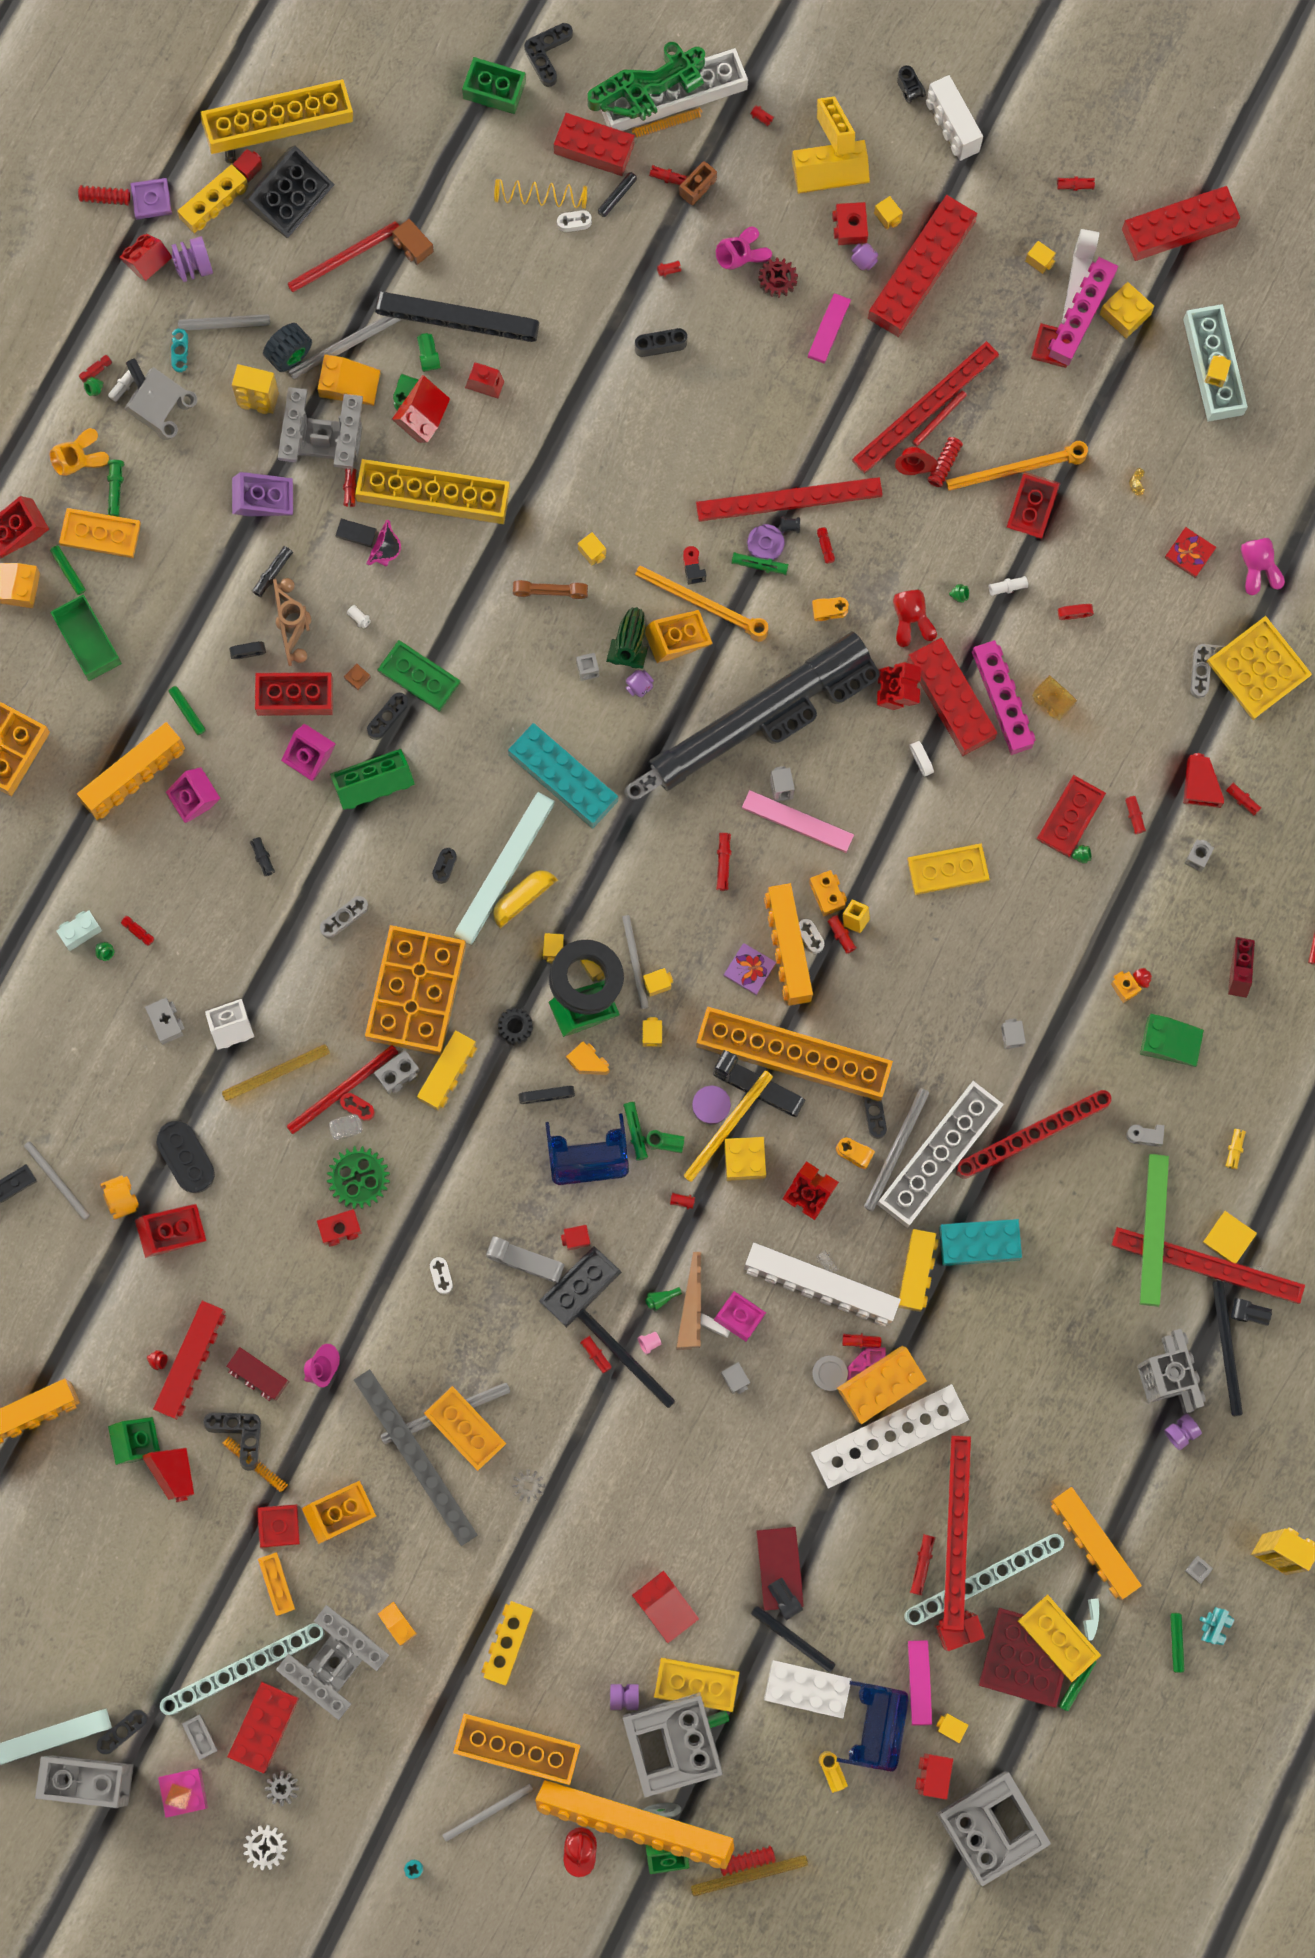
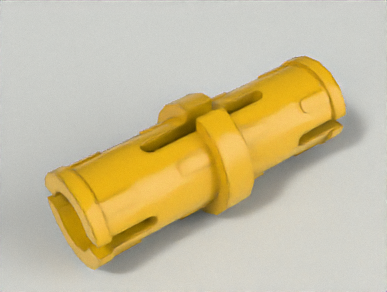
(1235, 1149)

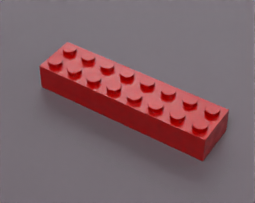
(922, 266)

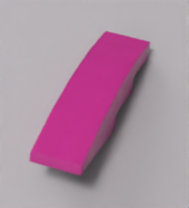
(829, 328)
(919, 1683)

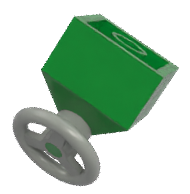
(662, 1860)

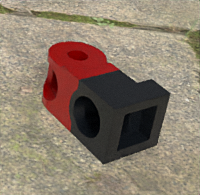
(691, 565)

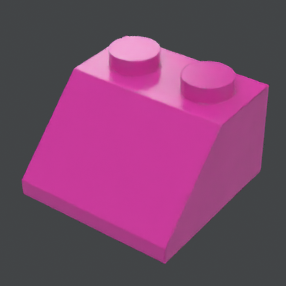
(308, 751)
(192, 794)

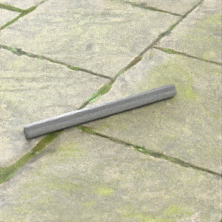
(342, 345)
(896, 1149)
(474, 1401)

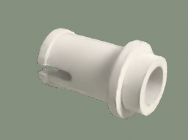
(362, 620)

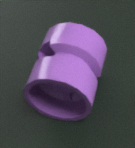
(1183, 1431)
(624, 1696)

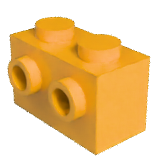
(827, 892)

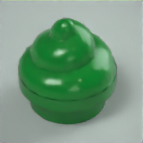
(93, 386)
(960, 593)
(1082, 854)
(104, 951)

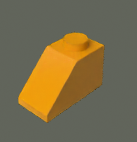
(397, 1624)

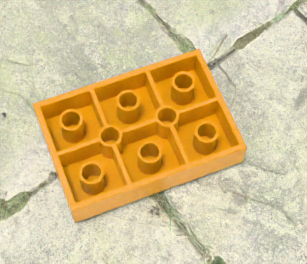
(19, 744)
(415, 990)

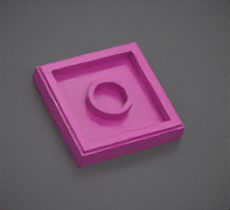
(740, 1316)

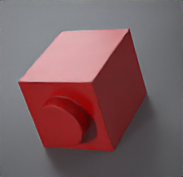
(248, 164)
(576, 1237)

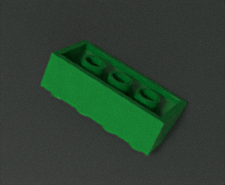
(372, 779)

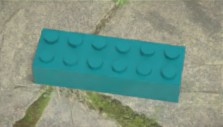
(563, 775)

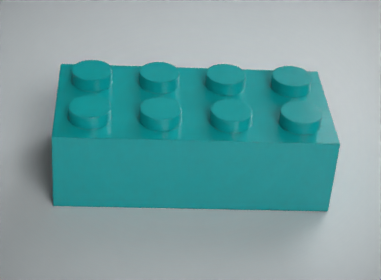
(980, 1242)

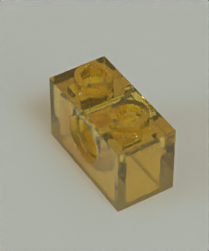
(1051, 687)

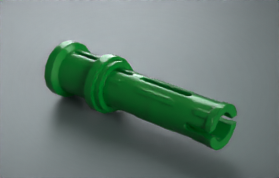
(115, 479)

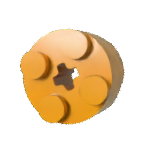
(119, 1197)

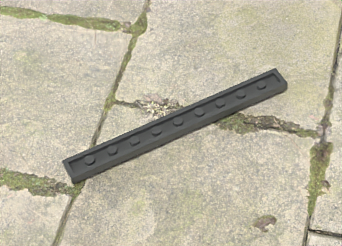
(415, 1457)

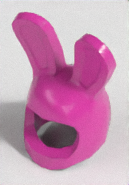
(736, 251)
(1260, 556)

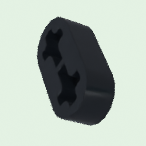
(247, 650)
(448, 867)

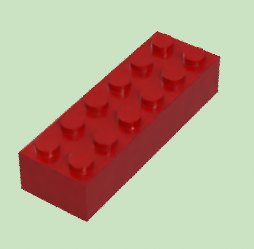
(1181, 223)
(952, 697)

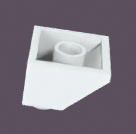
(229, 1024)

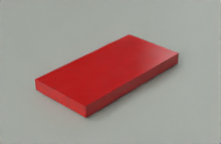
(1071, 816)

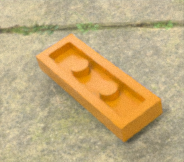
(276, 1584)

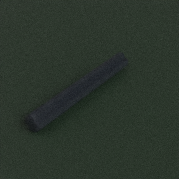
(793, 1639)

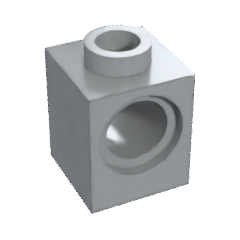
(587, 666)
(1195, 861)
(1013, 1034)
(736, 1378)

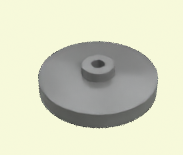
(829, 1373)

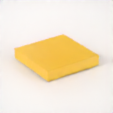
(1229, 1237)

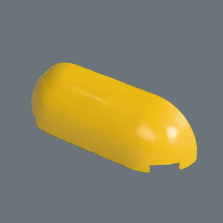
(522, 896)

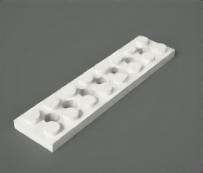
(877, 1430)

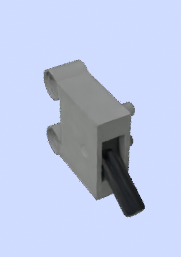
(156, 398)

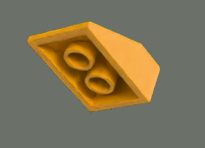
(349, 377)
(18, 584)
(677, 635)
(338, 1512)

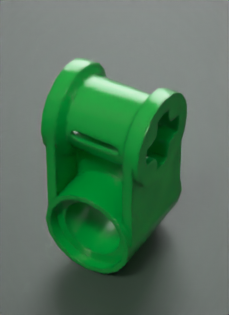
(404, 387)

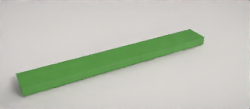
(1154, 1230)

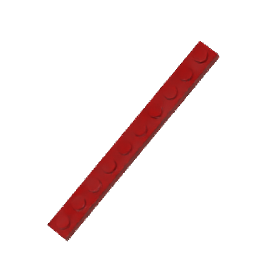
(925, 407)
(789, 499)
(1214, 1267)
(957, 1534)

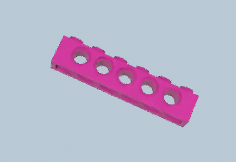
(1065, 352)
(1015, 742)

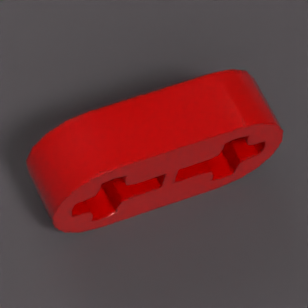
(1075, 611)
(359, 1103)

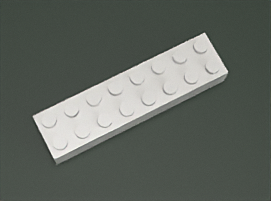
(721, 75)
(940, 1154)
(821, 1284)

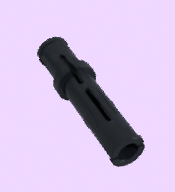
(266, 578)

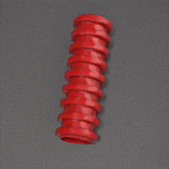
(104, 195)
(945, 461)
(749, 1860)

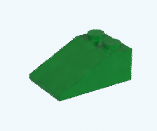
(572, 1023)
(1171, 1040)

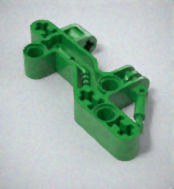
(679, 68)

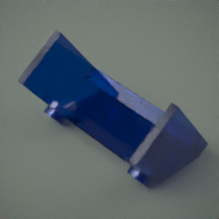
(588, 1161)
(882, 1727)

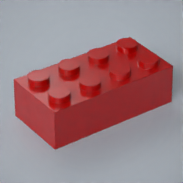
(594, 144)
(293, 694)
(263, 1727)

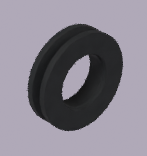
(591, 951)

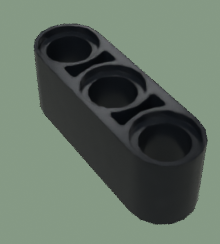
(667, 336)

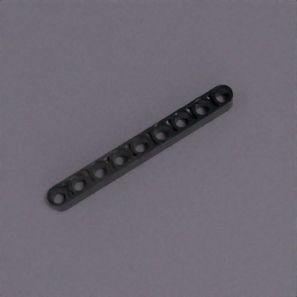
(457, 316)

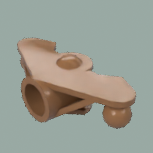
(293, 627)

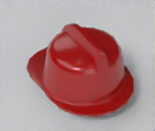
(915, 461)
(580, 1852)

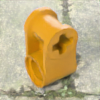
(827, 608)
(857, 1153)

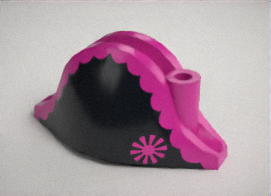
(386, 546)

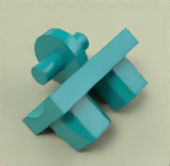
(1213, 1625)

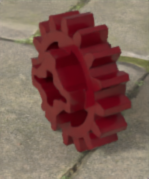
(779, 285)

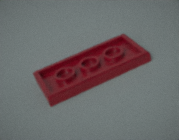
(779, 1559)

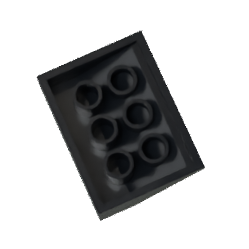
(288, 191)

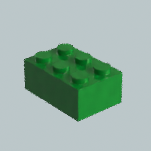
(494, 85)

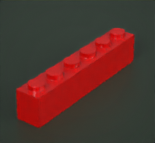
(189, 1360)

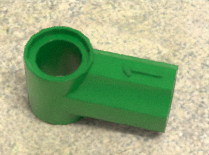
(428, 355)
(667, 1142)

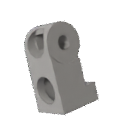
(1152, 1137)

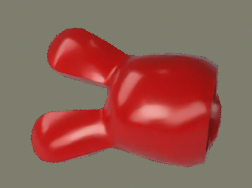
(911, 608)

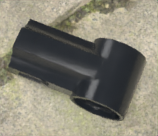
(1246, 1311)
(787, 1602)

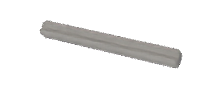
(224, 322)

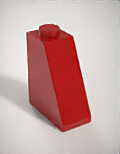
(1201, 783)
(171, 1472)

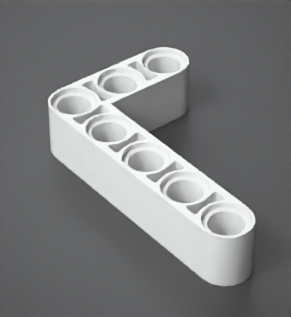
(1081, 262)

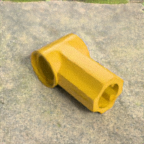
(833, 1773)

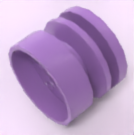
(191, 259)

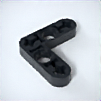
(542, 47)
(246, 1431)

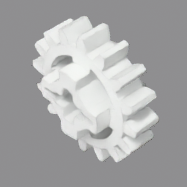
(273, 1848)

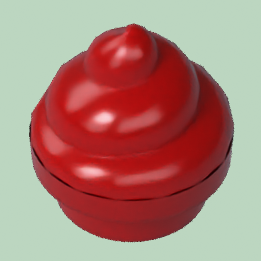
(1142, 977)
(157, 1360)

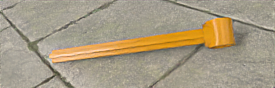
(1022, 466)
(705, 603)

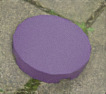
(765, 542)
(711, 1105)

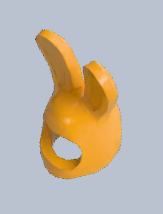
(70, 456)

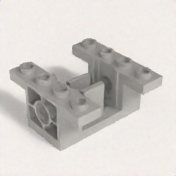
(321, 437)
(1172, 1374)
(319, 1678)

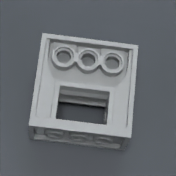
(680, 1750)
(86, 1781)
(991, 1837)

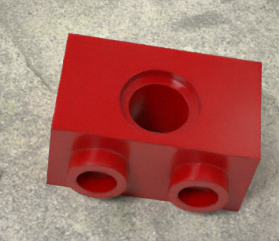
(328, 1225)

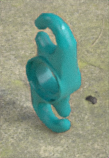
(179, 357)

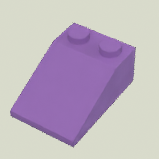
(261, 495)

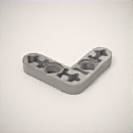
(1210, 650)

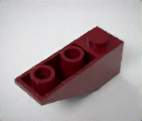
(1241, 967)

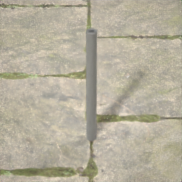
(635, 962)
(56, 1180)
(487, 1812)

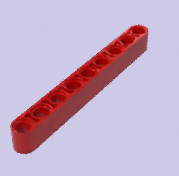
(1043, 1132)

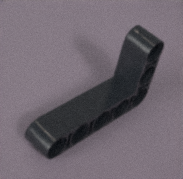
(743, 1079)

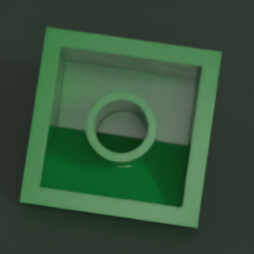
(133, 1439)

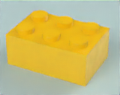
(255, 389)

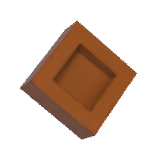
(357, 676)

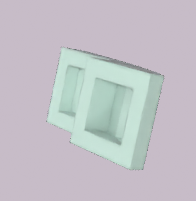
(1090, 1626)

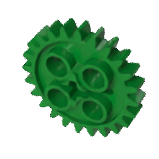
(352, 1161)

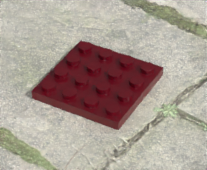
(1019, 1664)

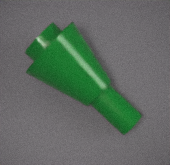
(658, 1299)

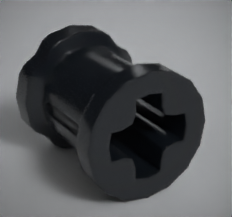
(790, 525)

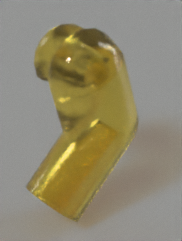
(1135, 483)

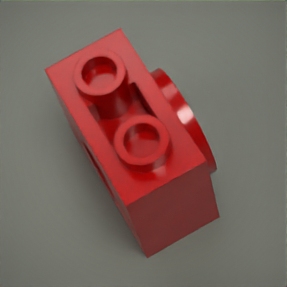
(846, 233)

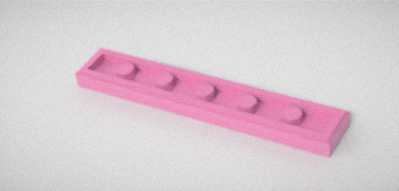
(797, 821)

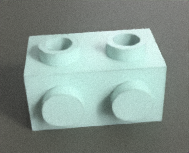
(78, 930)

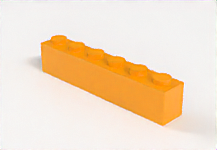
(1095, 1543)

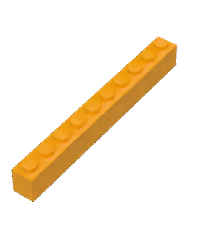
(635, 1824)

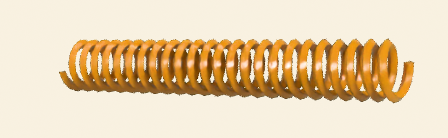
(665, 120)
(264, 1475)

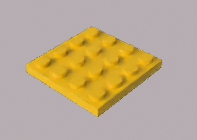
(1259, 667)

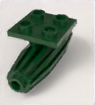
(628, 646)

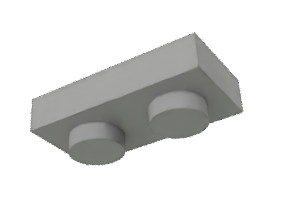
(199, 1737)

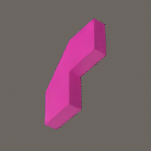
(864, 1360)

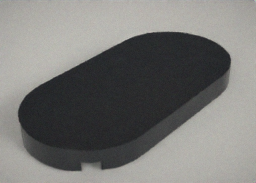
(185, 1157)

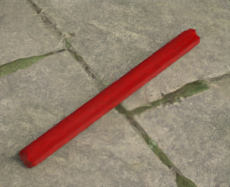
(342, 257)
(342, 1089)

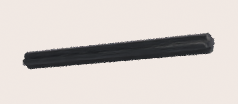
(1227, 1348)
(626, 1359)

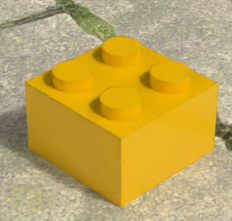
(1126, 310)
(745, 1158)

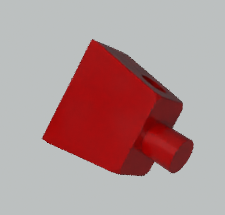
(484, 380)

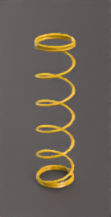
(497, 187)

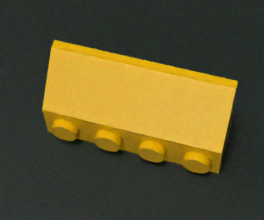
(823, 169)

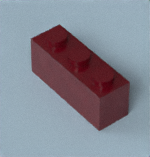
(257, 1374)

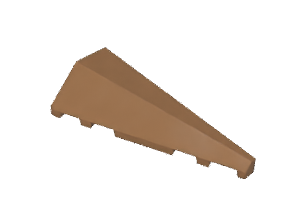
(691, 1317)

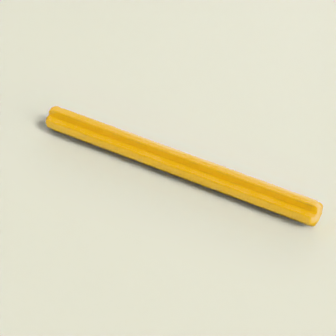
(728, 1125)

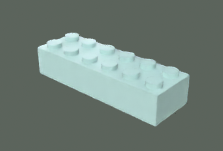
(1210, 336)

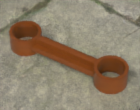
(525, 588)

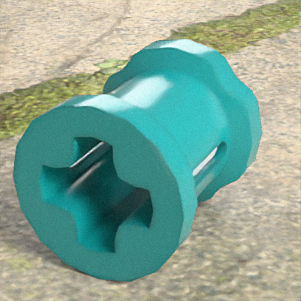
(419, 1867)

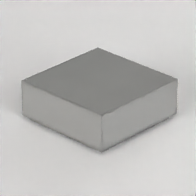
(1198, 1569)

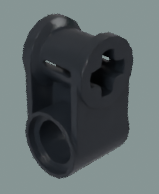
(911, 87)

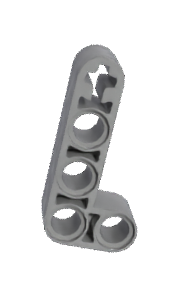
(524, 1260)

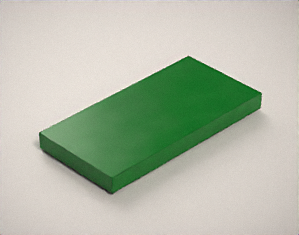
(419, 675)

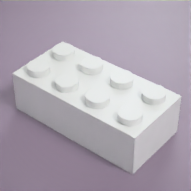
(954, 118)
(807, 1689)

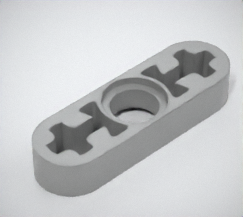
(329, 921)

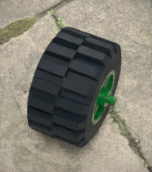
(287, 347)

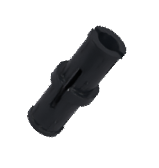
(262, 856)

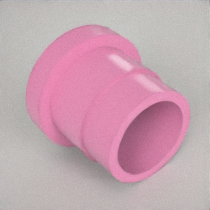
(649, 1342)

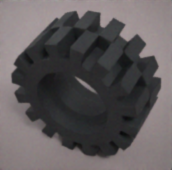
(515, 1014)

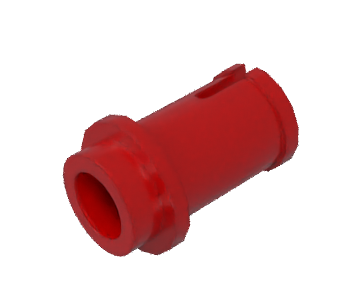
(761, 115)
(669, 268)
(682, 1200)

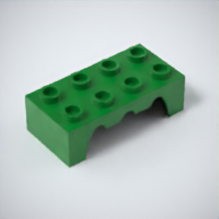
(86, 637)

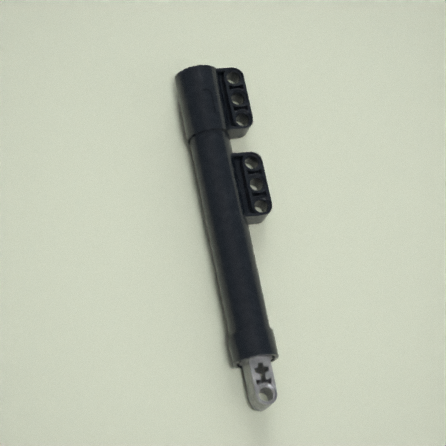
(766, 711)

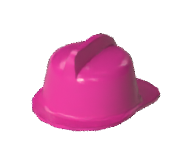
(322, 1365)

